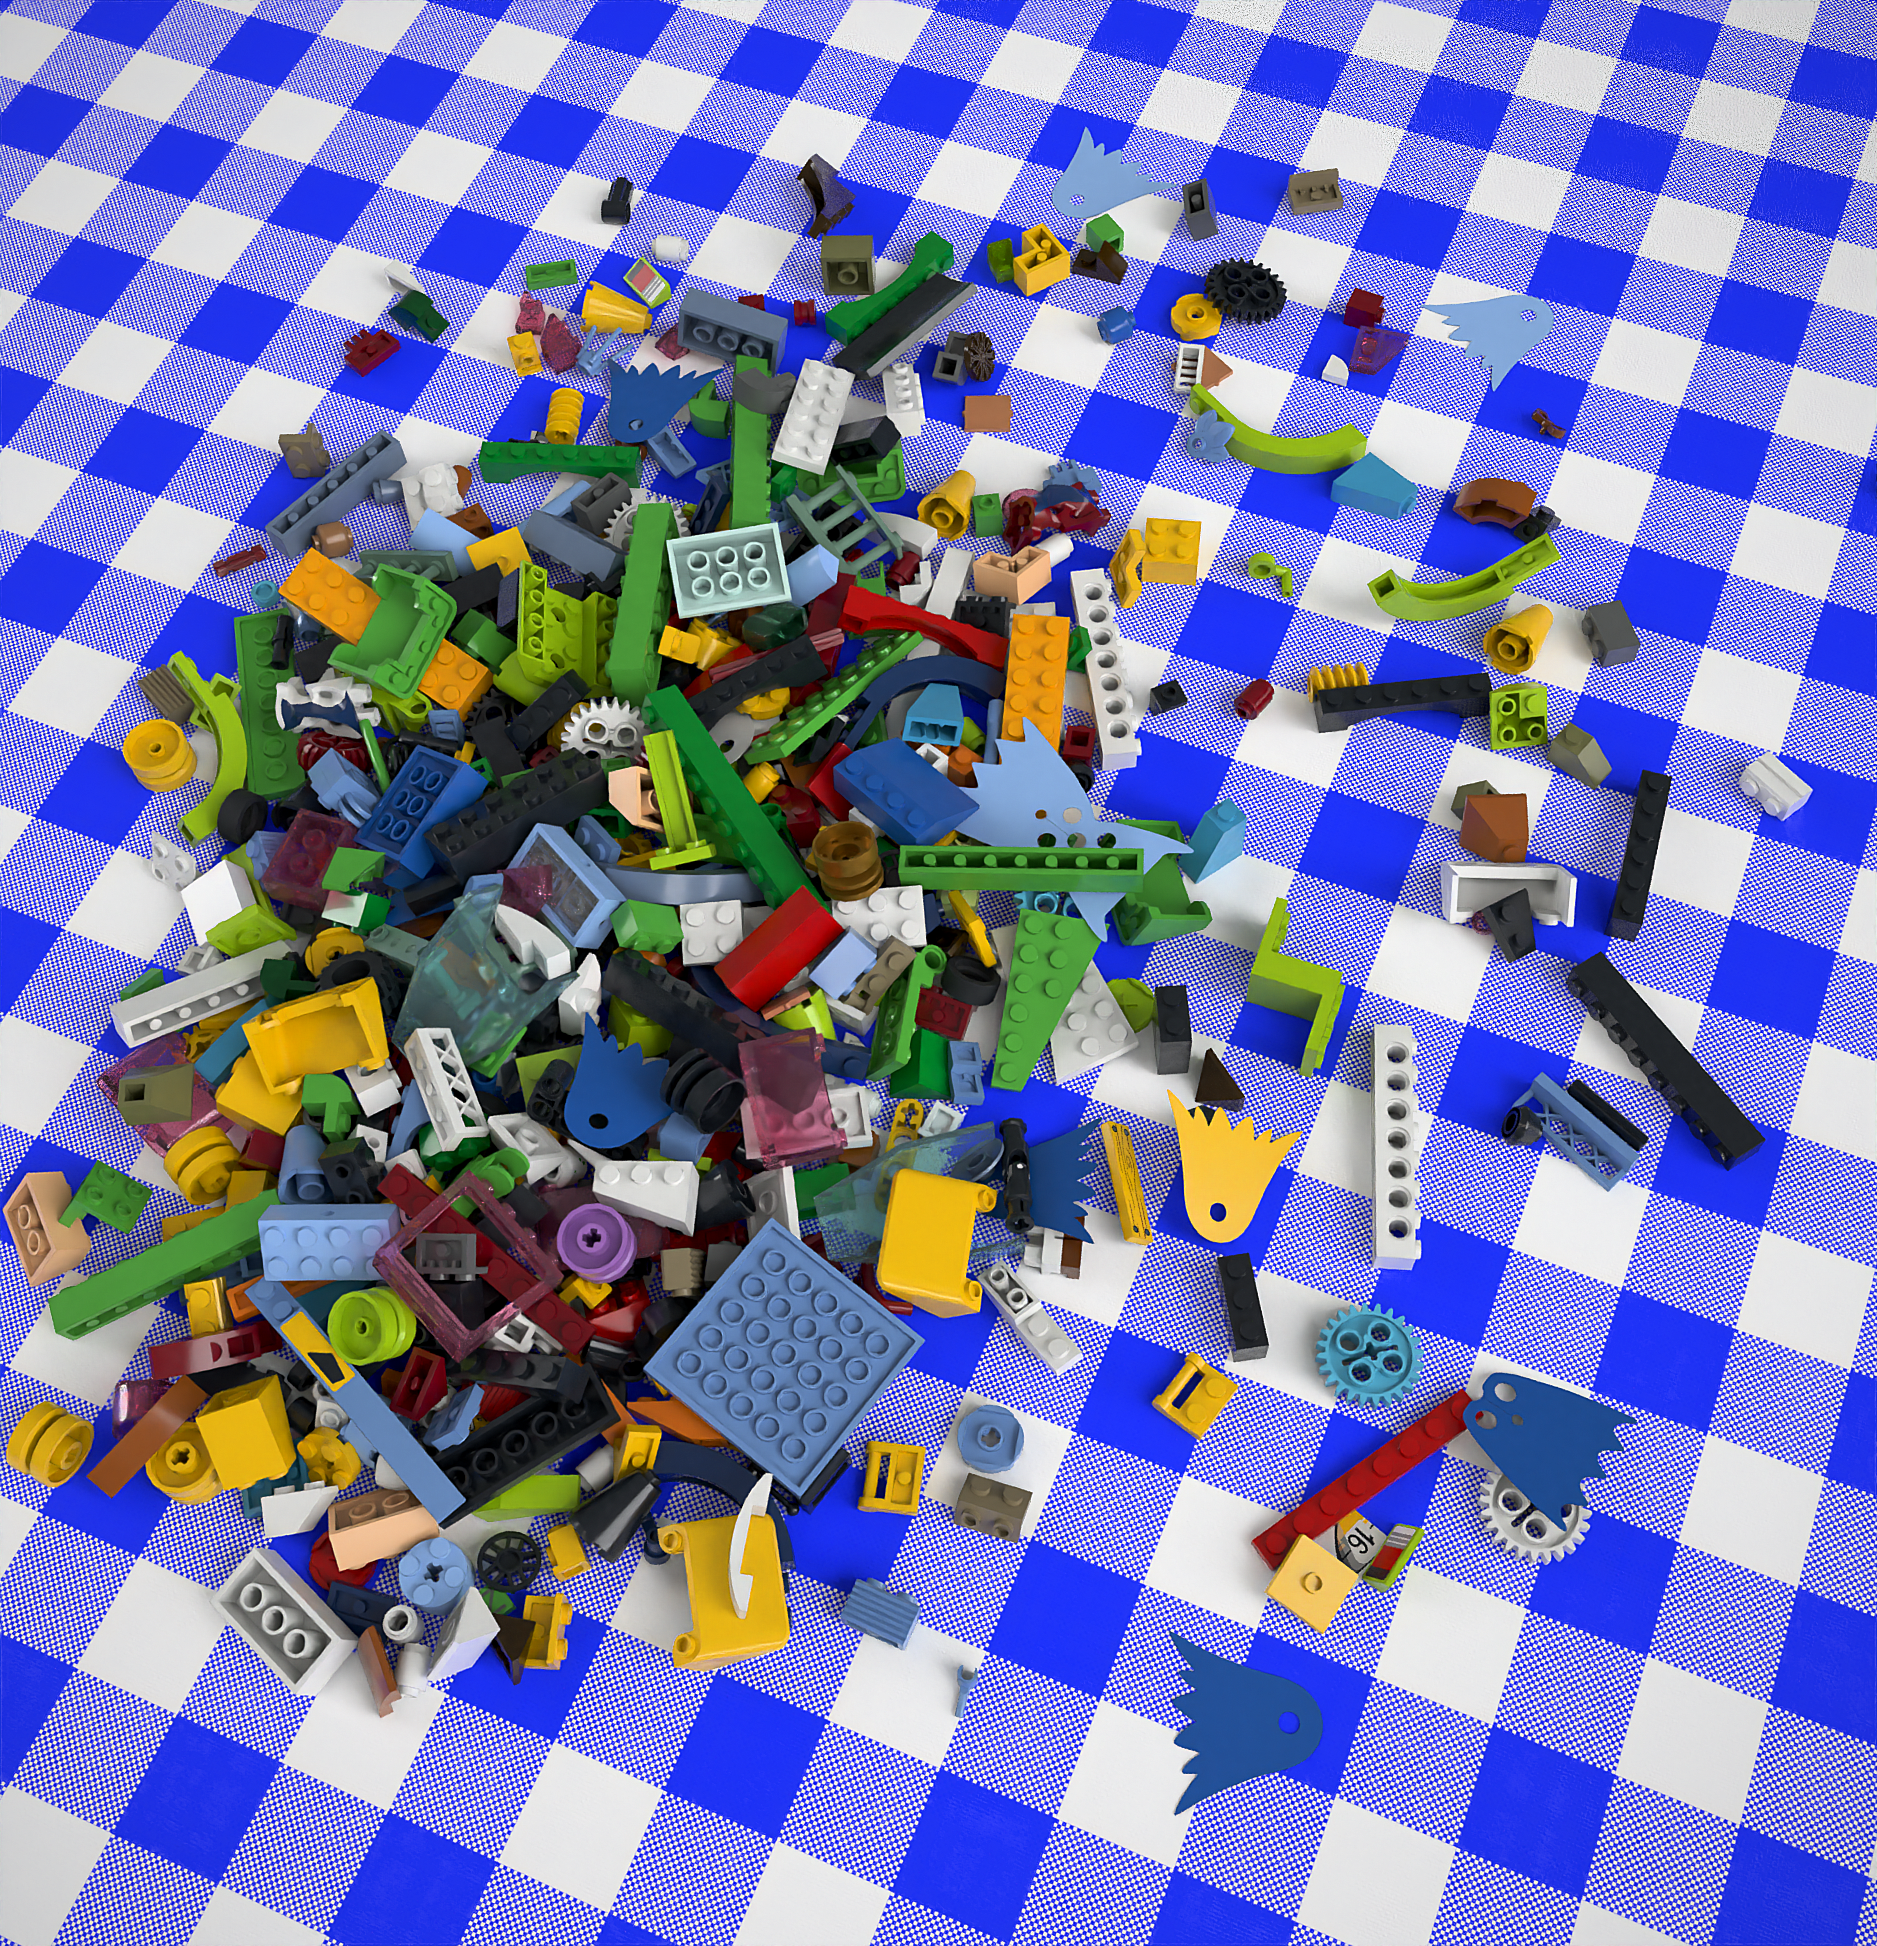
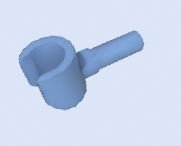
(965, 1687)

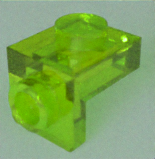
(1001, 260)

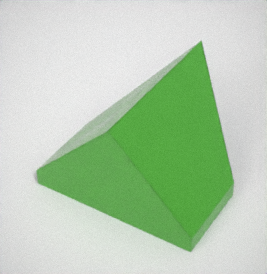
(353, 866)

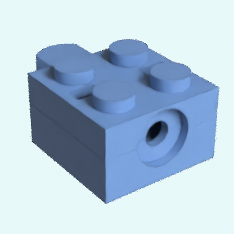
(344, 788)

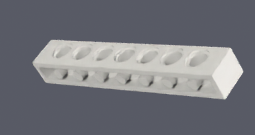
(1096, 613)
(1387, 1250)

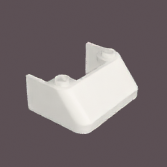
(1477, 884)

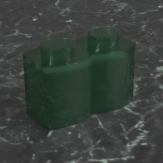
(775, 625)

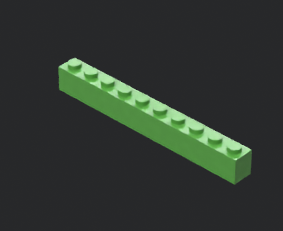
(749, 457)

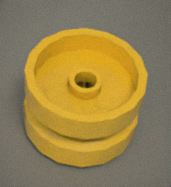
(160, 755)
(202, 1164)
(49, 1444)
(185, 1468)

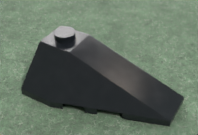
(803, 544)

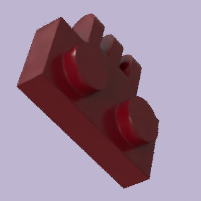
(369, 350)

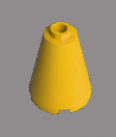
(613, 310)
(949, 505)
(1518, 639)

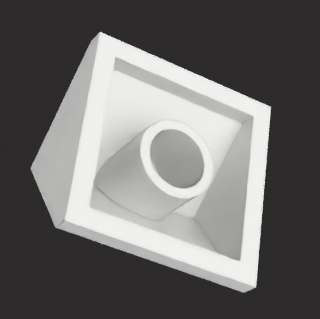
(529, 1138)
(463, 1636)

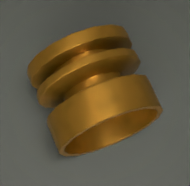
(848, 861)

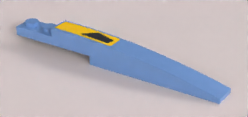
(356, 1399)

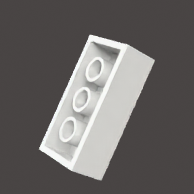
(284, 1621)

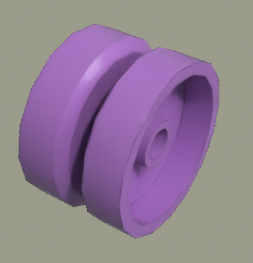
(580, 1244)

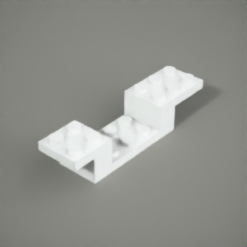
(719, 927)

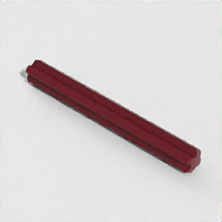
(820, 641)

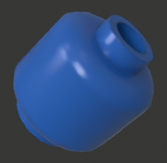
(1116, 325)

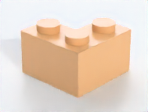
(1013, 576)

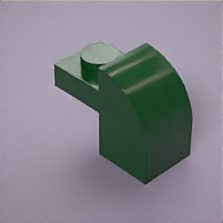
(416, 310)
(281, 982)

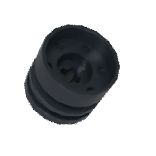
(703, 1091)

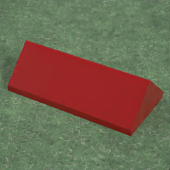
(778, 949)

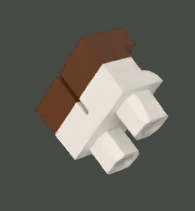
(1058, 1254)

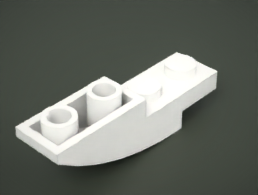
(1028, 1318)

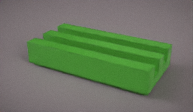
(551, 274)

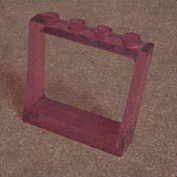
(424, 1301)

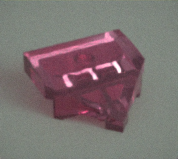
(526, 888)

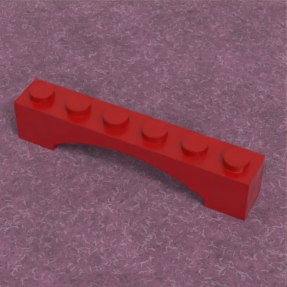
(871, 611)

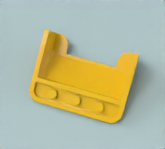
(930, 1241)
(717, 1632)

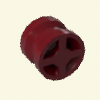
(805, 312)

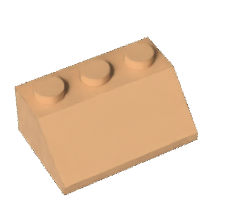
(635, 797)
(40, 1240)
(378, 1527)

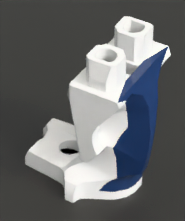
(299, 711)

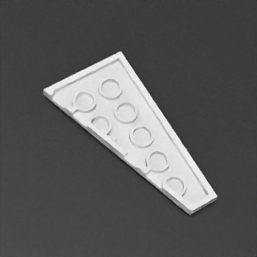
(1090, 1027)

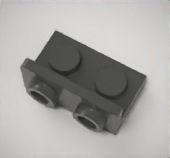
(446, 1255)

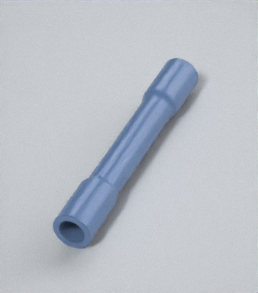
(994, 729)

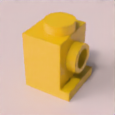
(524, 354)
(566, 1552)

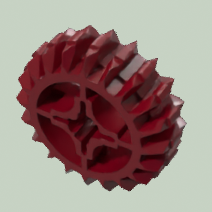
(316, 744)

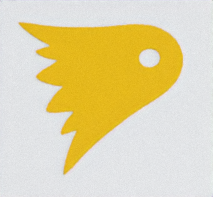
(1224, 1168)

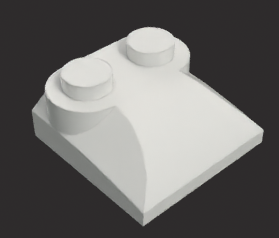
(581, 997)

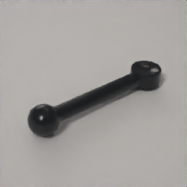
(791, 1508)

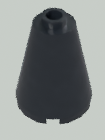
(301, 797)
(721, 1198)
(616, 1512)

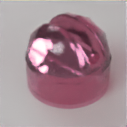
(1477, 926)

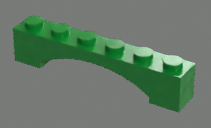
(851, 319)
(508, 460)

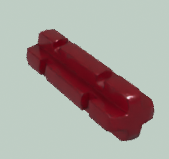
(239, 560)

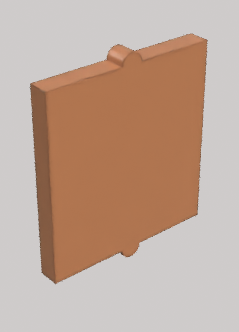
(1213, 370)
(987, 413)
(784, 1002)

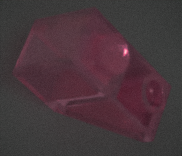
(559, 345)

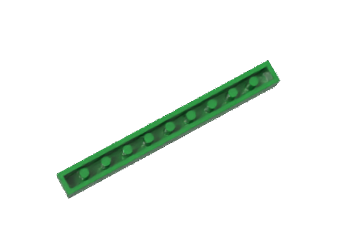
(727, 799)

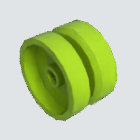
(371, 1326)

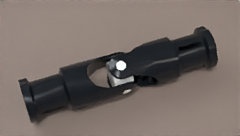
(1016, 1174)

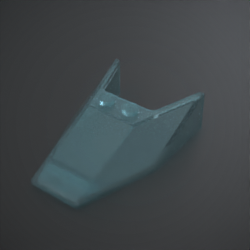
(467, 989)
(856, 1207)

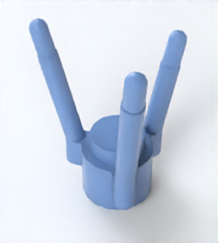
(590, 362)
(305, 627)

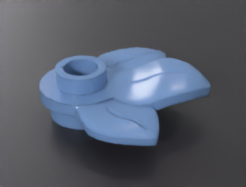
(1213, 435)

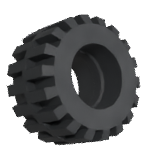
(359, 966)

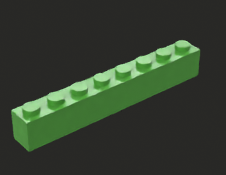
(1022, 868)
(160, 1269)

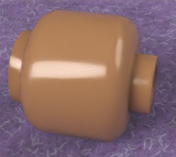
(333, 539)

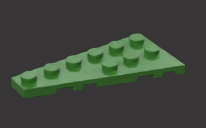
(1043, 975)

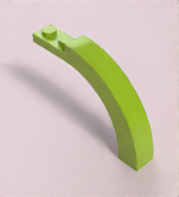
(1280, 453)
(1466, 595)
(230, 746)

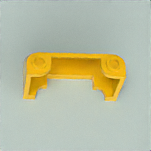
(319, 1035)

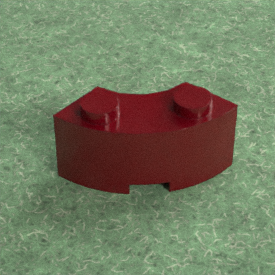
(800, 811)

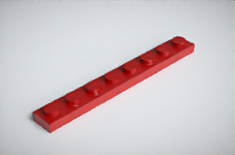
(1365, 1479)

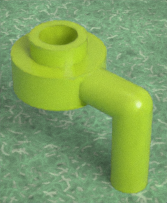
(1264, 566)

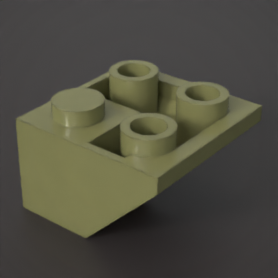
(157, 1094)

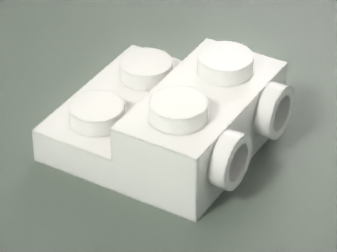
(433, 489)

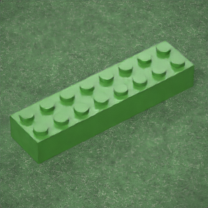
(642, 606)

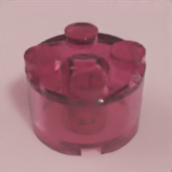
(133, 1401)

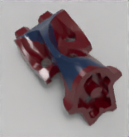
(1074, 509)

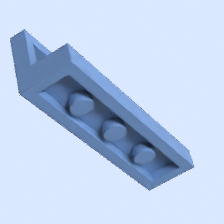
(1588, 1130)

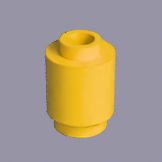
(761, 781)

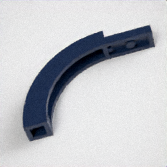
(972, 678)
(839, 1058)
(716, 1471)

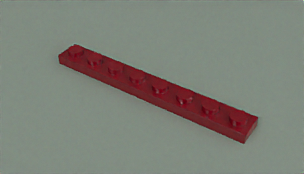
(504, 1271)

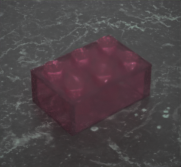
(304, 859)

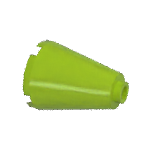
(514, 682)
(808, 1014)

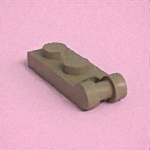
(891, 962)

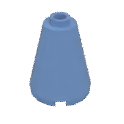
(300, 1173)

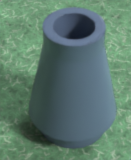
(387, 491)

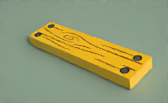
(1126, 1183)

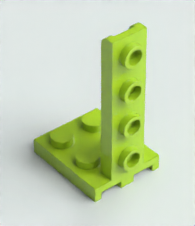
(673, 804)
(255, 924)

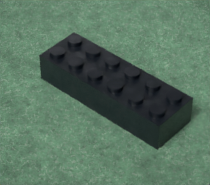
(503, 820)

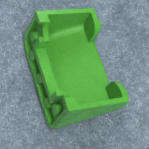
(876, 479)
(400, 634)
(1164, 905)

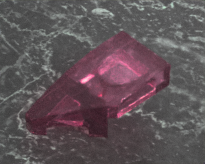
(531, 317)

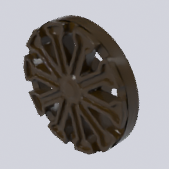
(979, 357)

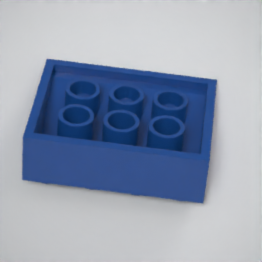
(902, 793)
(421, 795)

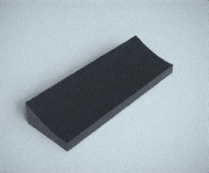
(903, 326)
(523, 1444)

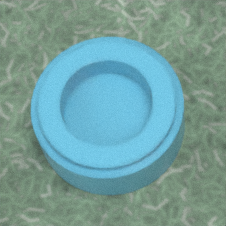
(265, 594)

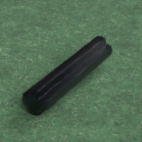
(1608, 1115)

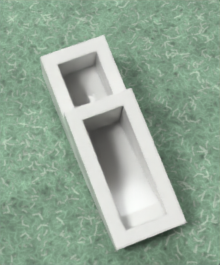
(915, 534)
(533, 942)

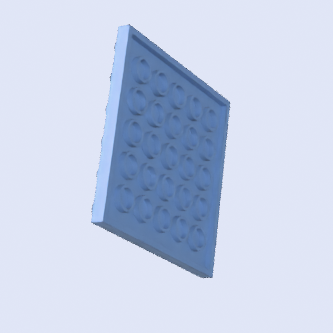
(784, 1357)

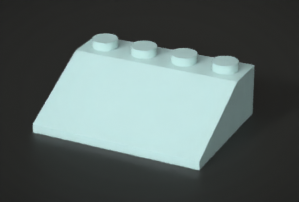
(728, 570)

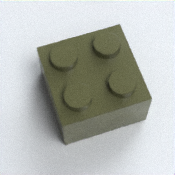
(848, 265)

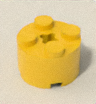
(713, 643)

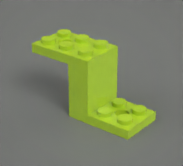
(1295, 987)

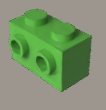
(646, 926)

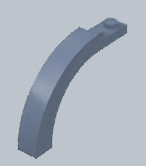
(682, 885)

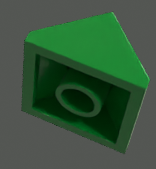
(926, 1071)

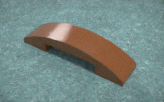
(147, 1436)

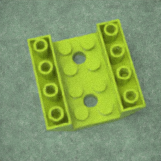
(574, 641)

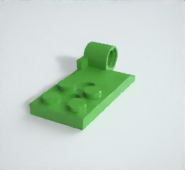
(897, 1013)

